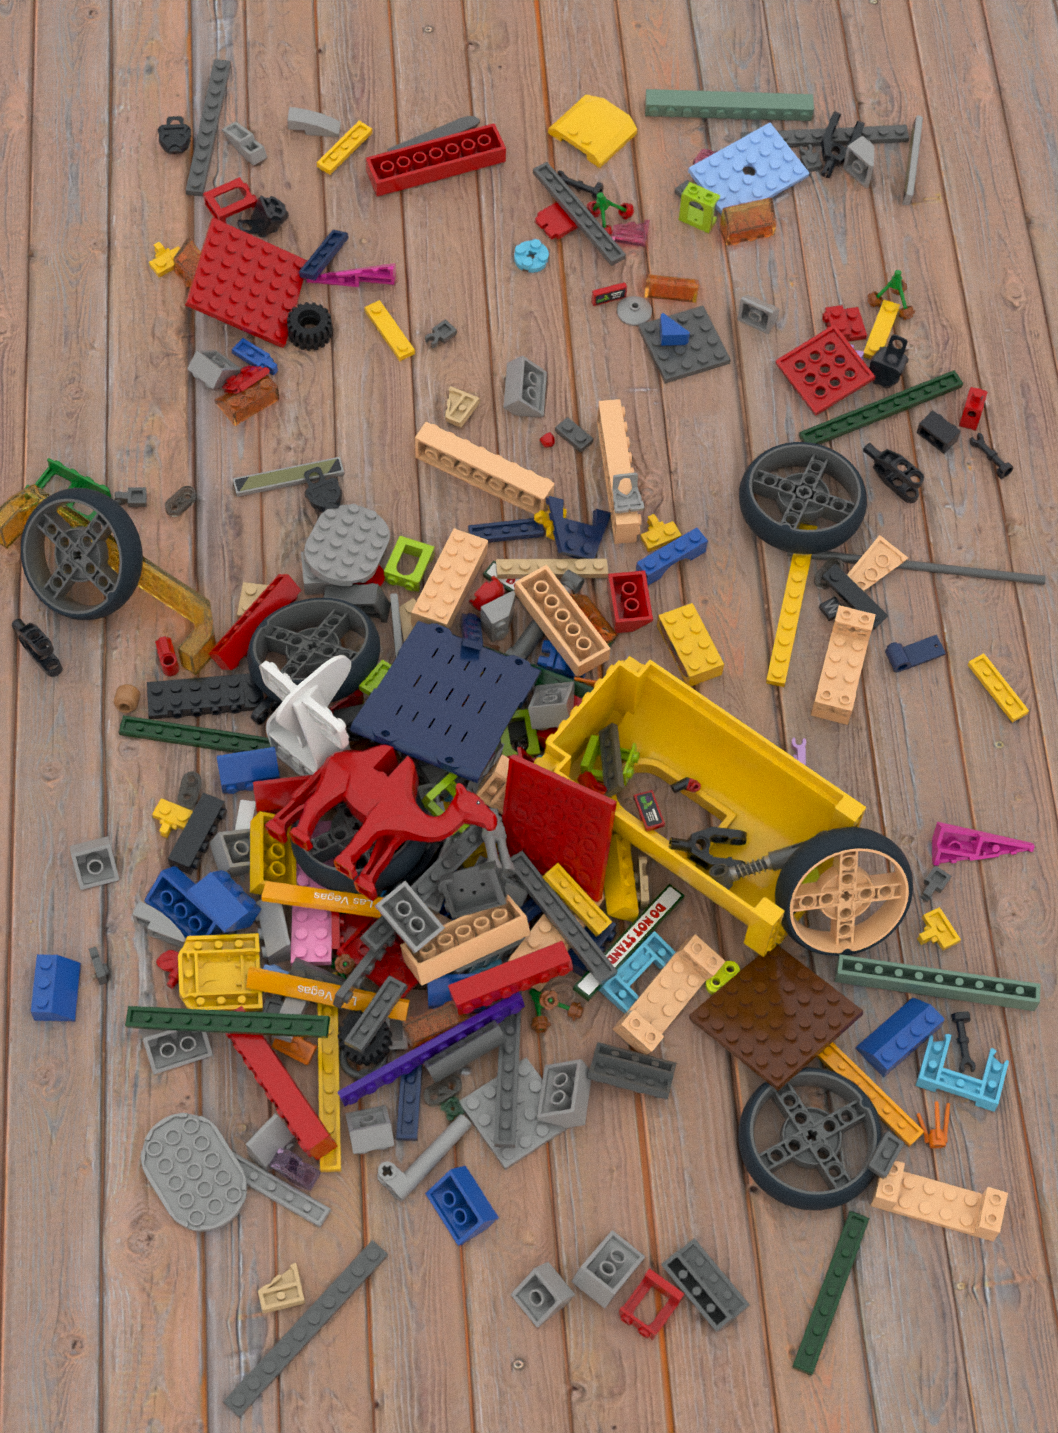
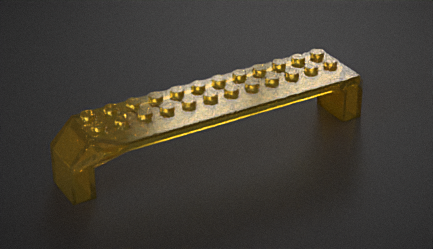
(154, 580)

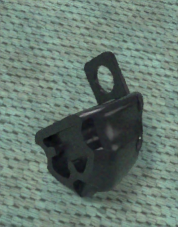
(174, 137)
(266, 217)
(889, 363)
(323, 494)

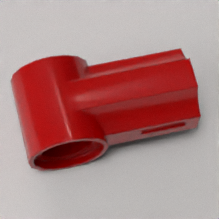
(167, 656)
(589, 781)

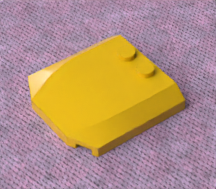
(595, 128)
(216, 972)

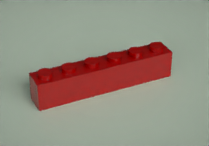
(235, 642)
(510, 978)

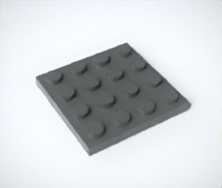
(701, 353)

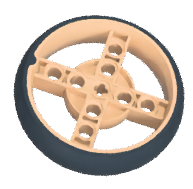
(844, 891)

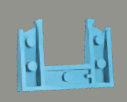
(618, 988)
(984, 1091)

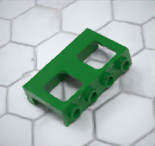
(77, 481)

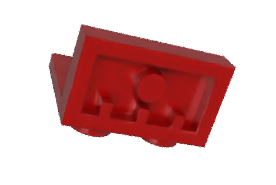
(343, 927)

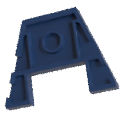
(574, 537)

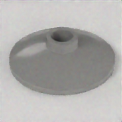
(637, 315)

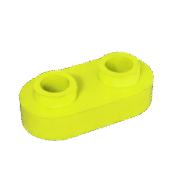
(721, 976)

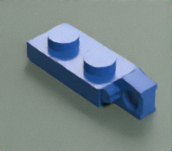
(254, 355)

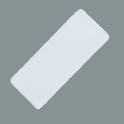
(245, 814)

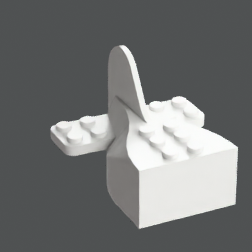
(302, 724)

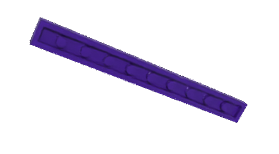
(416, 1057)

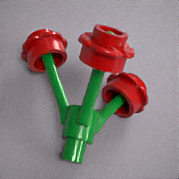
(598, 207)

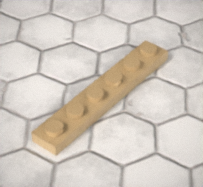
(522, 567)

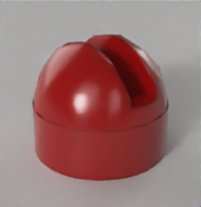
(547, 440)

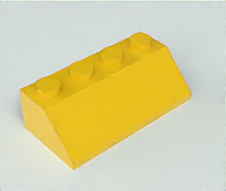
(620, 881)

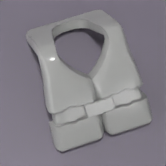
(623, 502)

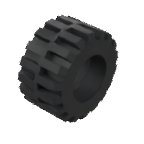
(309, 337)
(374, 1051)

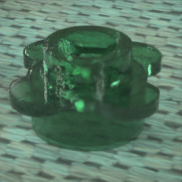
(446, 1107)

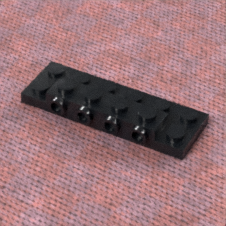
(203, 696)

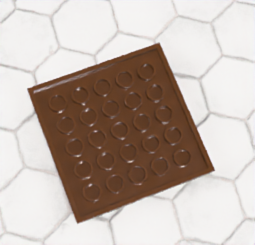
(776, 1016)

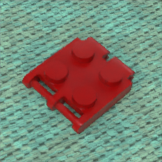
(555, 221)
(247, 377)

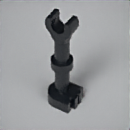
(579, 185)
(1004, 468)
(961, 1018)

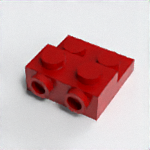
(847, 321)

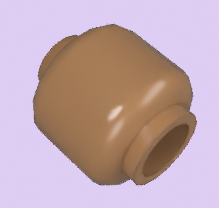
(126, 698)

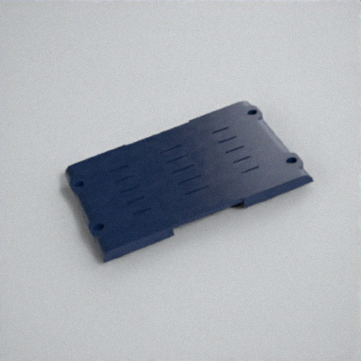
(468, 758)

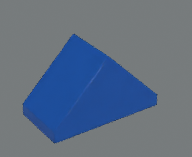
(671, 332)

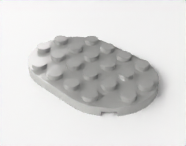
(346, 545)
(194, 1172)

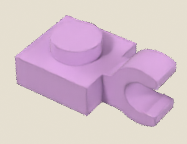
(800, 751)

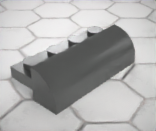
(465, 1051)
(632, 1070)
(705, 1285)

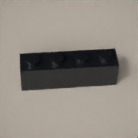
(197, 833)

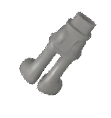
(505, 865)

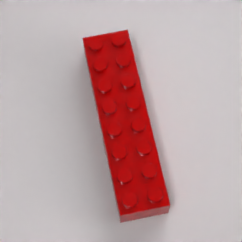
(435, 159)
(283, 1093)

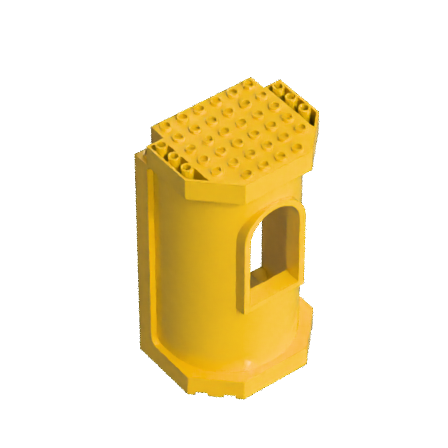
(741, 779)

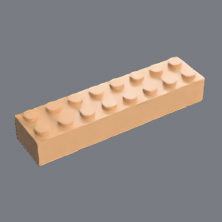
(616, 461)
(483, 468)

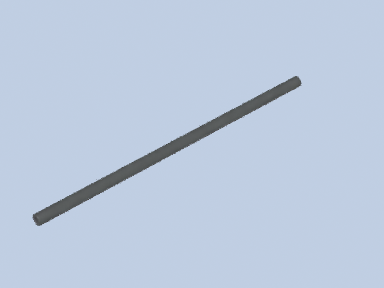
(942, 568)

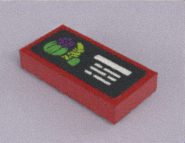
(609, 294)
(649, 810)

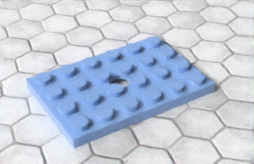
(766, 153)

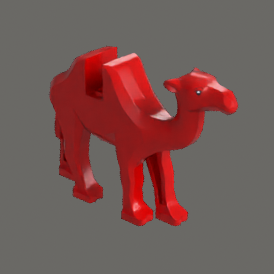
(381, 799)

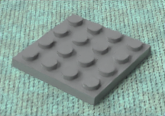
(530, 1132)

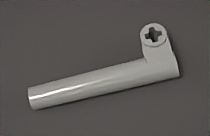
(401, 1183)

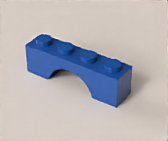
(687, 546)

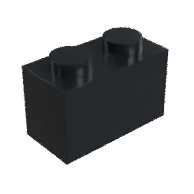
(938, 431)

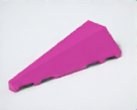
(374, 274)
(958, 843)

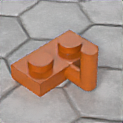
(298, 1049)

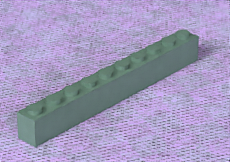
(729, 105)
(937, 982)

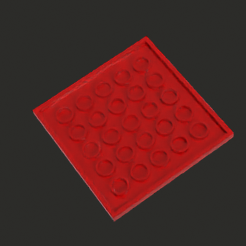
(246, 282)
(558, 823)

